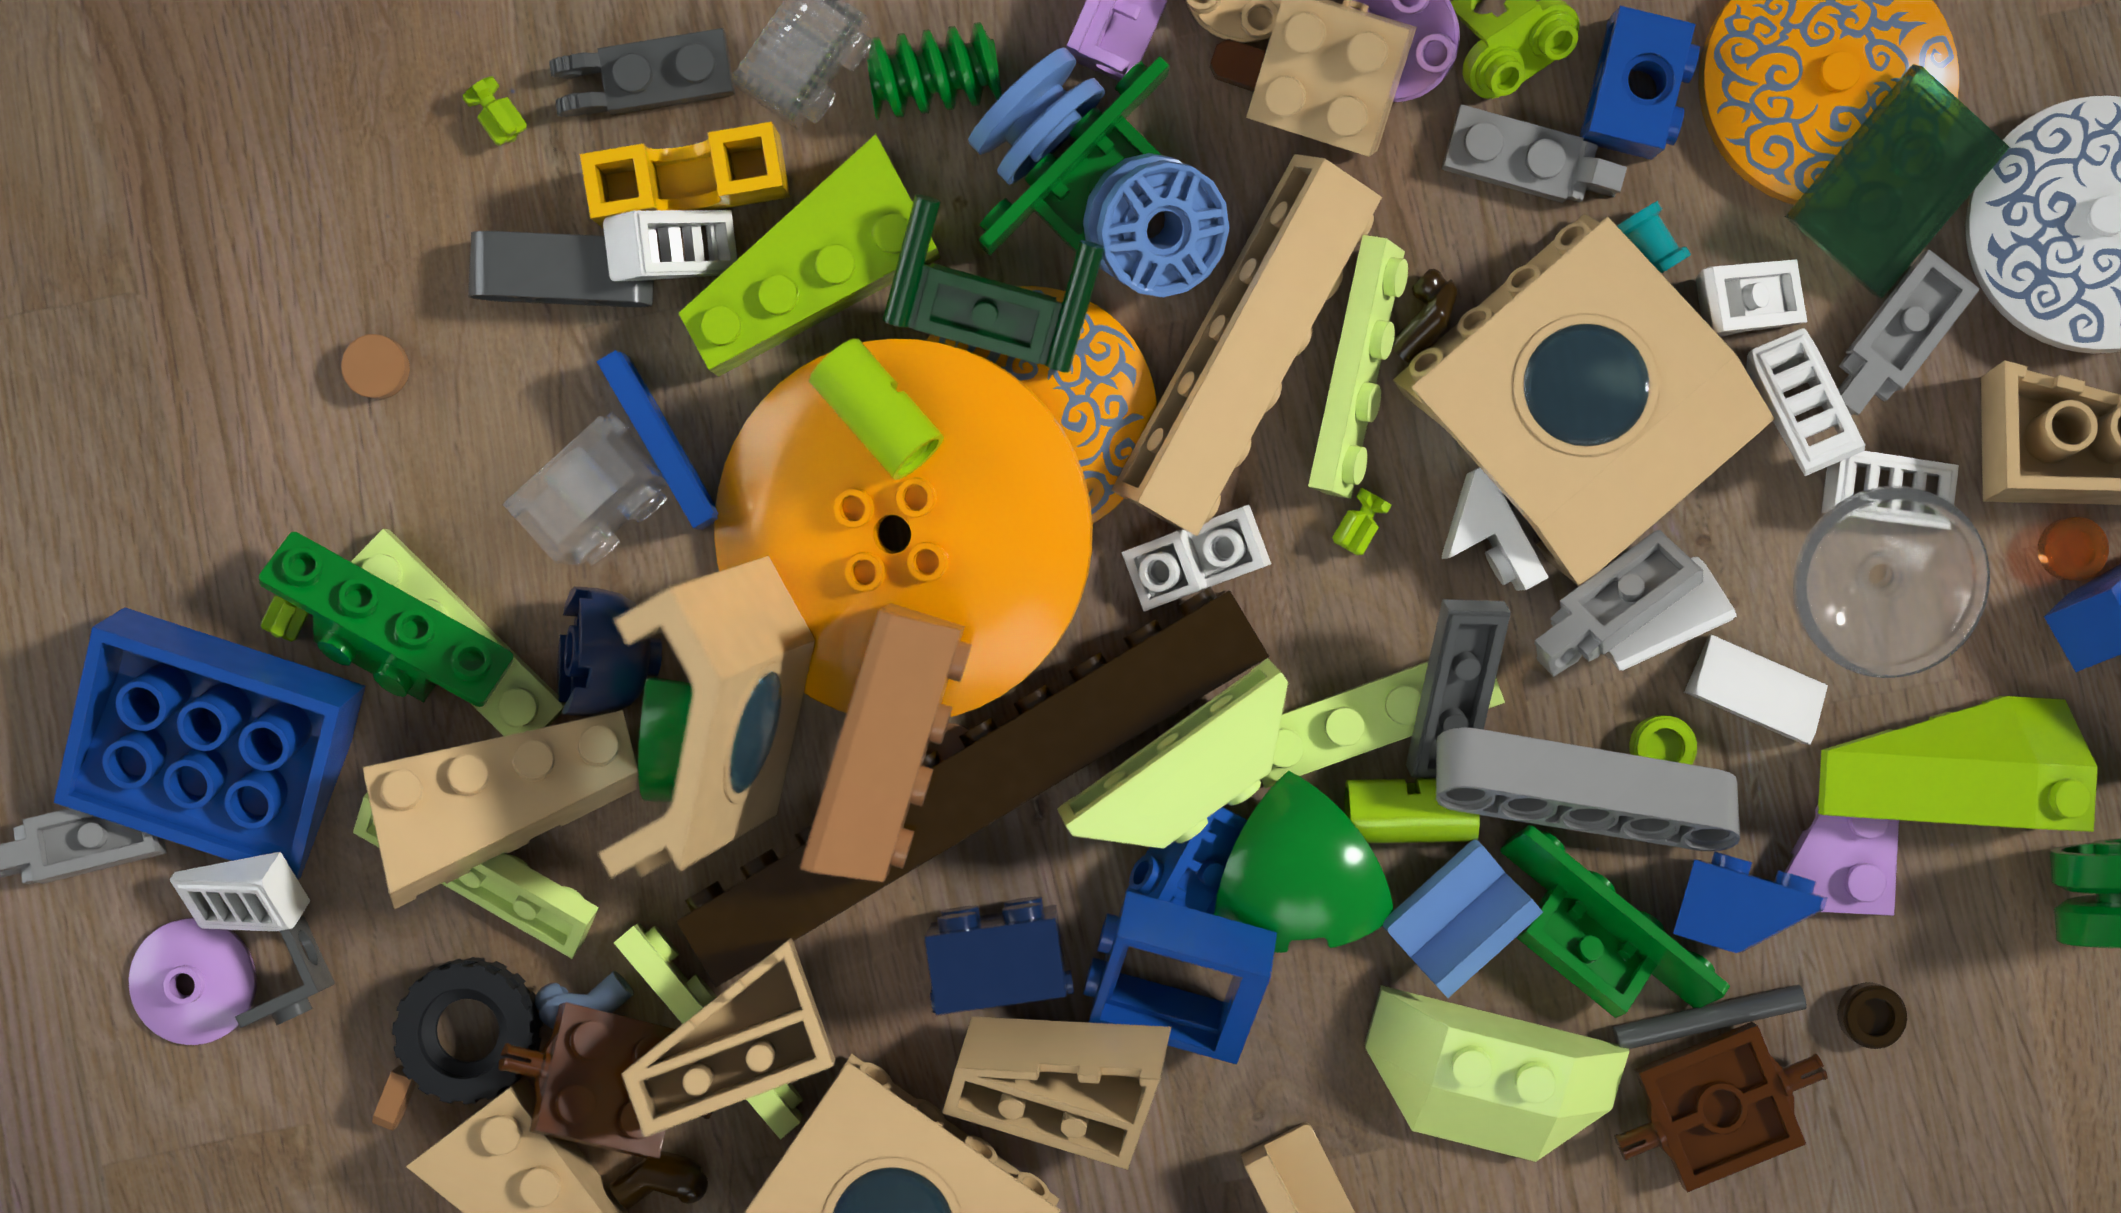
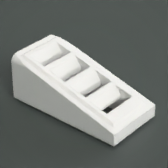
(634, 245)
(1791, 363)
(1841, 475)
(268, 876)

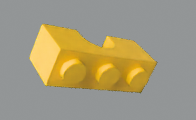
(719, 173)

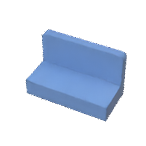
(1461, 918)

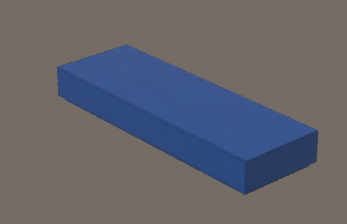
(659, 439)

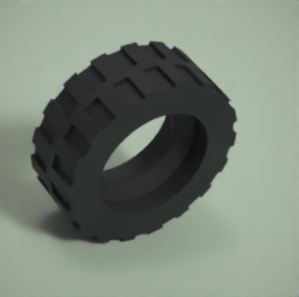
(418, 1020)

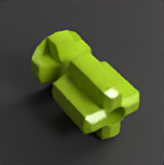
(498, 116)
(1359, 526)
(283, 619)

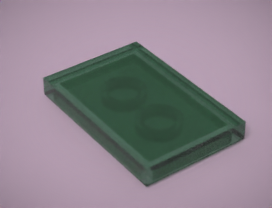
(1897, 181)

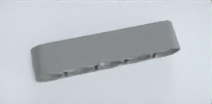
(1587, 789)

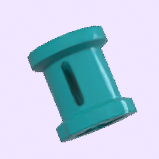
(1653, 238)

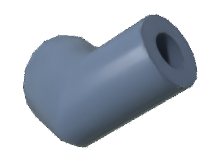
(605, 997)

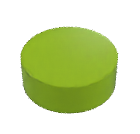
(1664, 739)

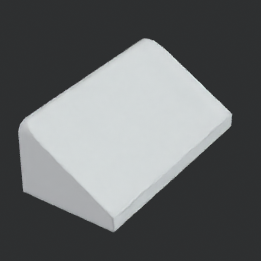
(1685, 619)
(1757, 690)

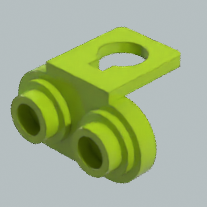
(1515, 42)

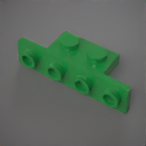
(1063, 184)
(382, 627)
(1599, 936)

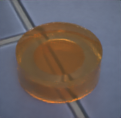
(2073, 548)

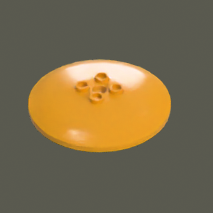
(990, 515)

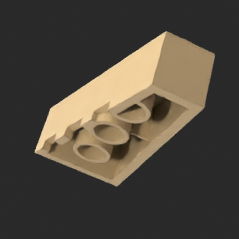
(2048, 439)
(492, 796)
(503, 1168)

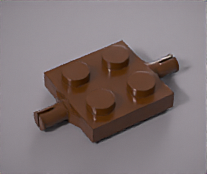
(582, 1079)
(1720, 1106)

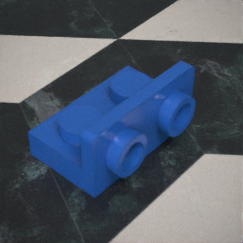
(1189, 870)

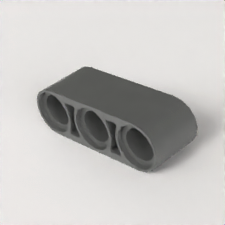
(548, 271)

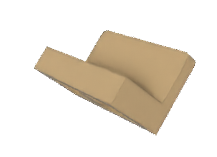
(1295, 1174)

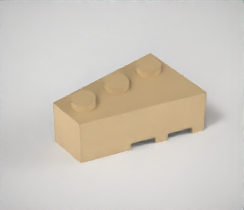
(734, 1048)
(1060, 1082)

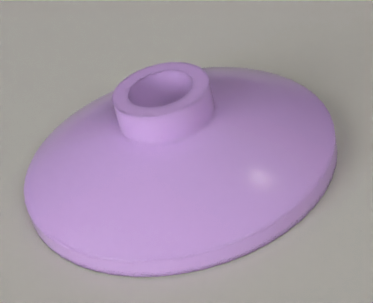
(221, 974)

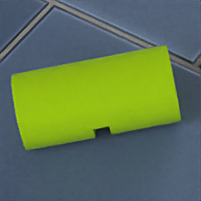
(874, 410)
(1405, 812)

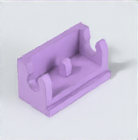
(1114, 34)

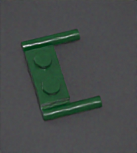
(987, 310)

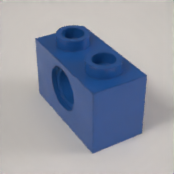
(1646, 44)

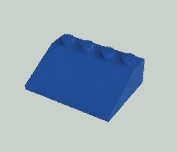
(205, 740)

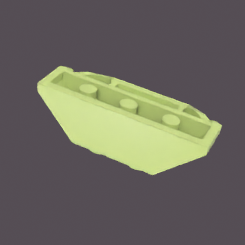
(1188, 770)
(1489, 1074)

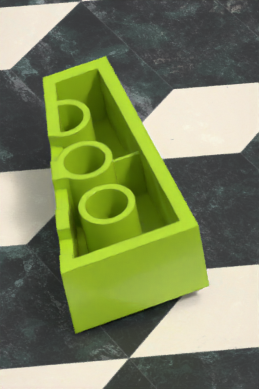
(809, 265)

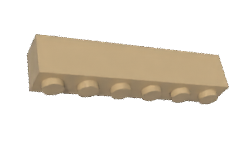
(1247, 343)

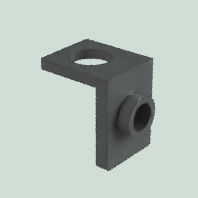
(311, 970)

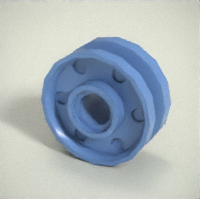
(1035, 115)
(1192, 231)

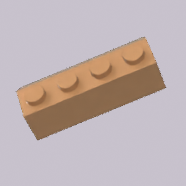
(885, 744)

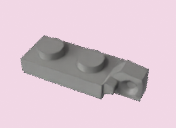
(1528, 157)
(1904, 331)
(1617, 602)
(72, 845)

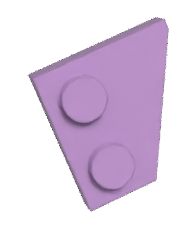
(1850, 862)

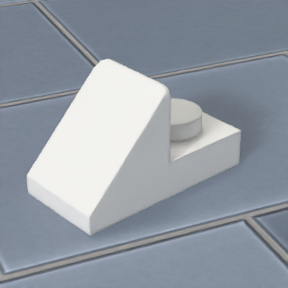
(1751, 296)
(1485, 514)

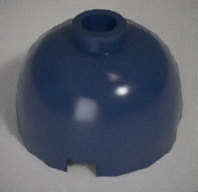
(594, 662)

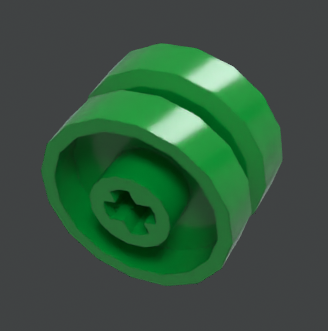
(2089, 869)

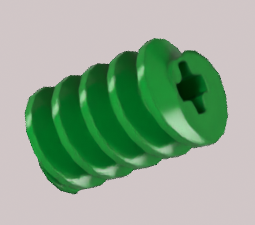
(933, 70)

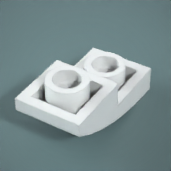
(1190, 563)

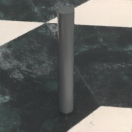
(1710, 1017)

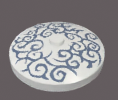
(2050, 226)

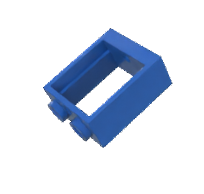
(1196, 937)

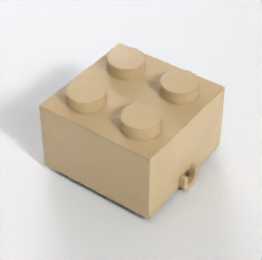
(1331, 73)

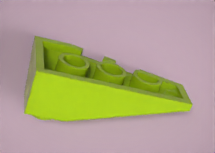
(1983, 766)

